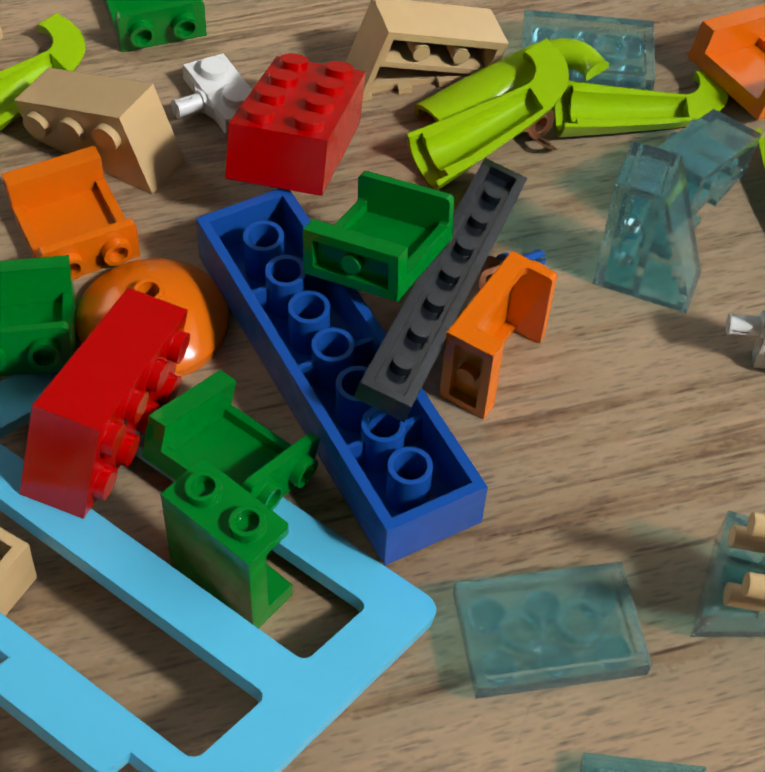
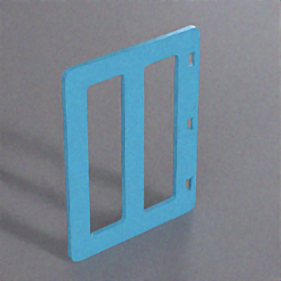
(292, 692)

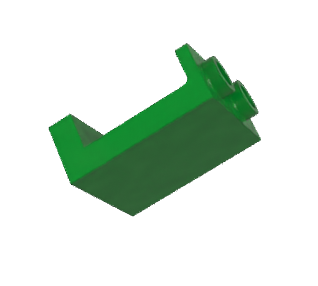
(155, 22)
(382, 238)
(36, 315)
(210, 428)
(222, 541)

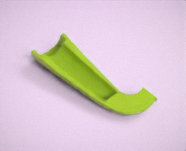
(65, 54)
(507, 76)
(610, 109)
(465, 139)

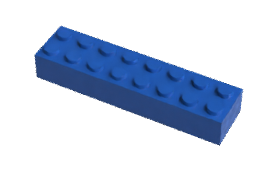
(316, 341)

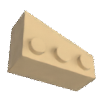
(423, 43)
(113, 114)

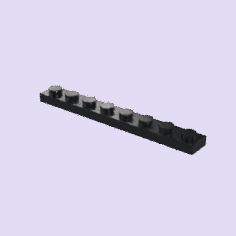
(439, 294)

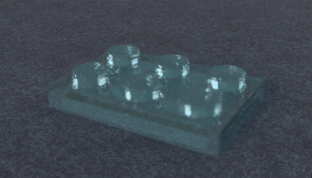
(620, 41)
(550, 629)

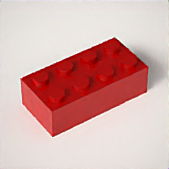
(295, 124)
(101, 403)

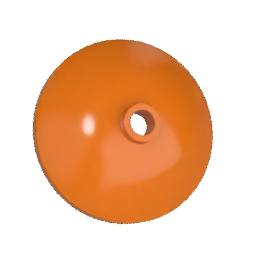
(171, 282)

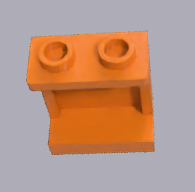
(733, 56)
(70, 211)
(510, 302)

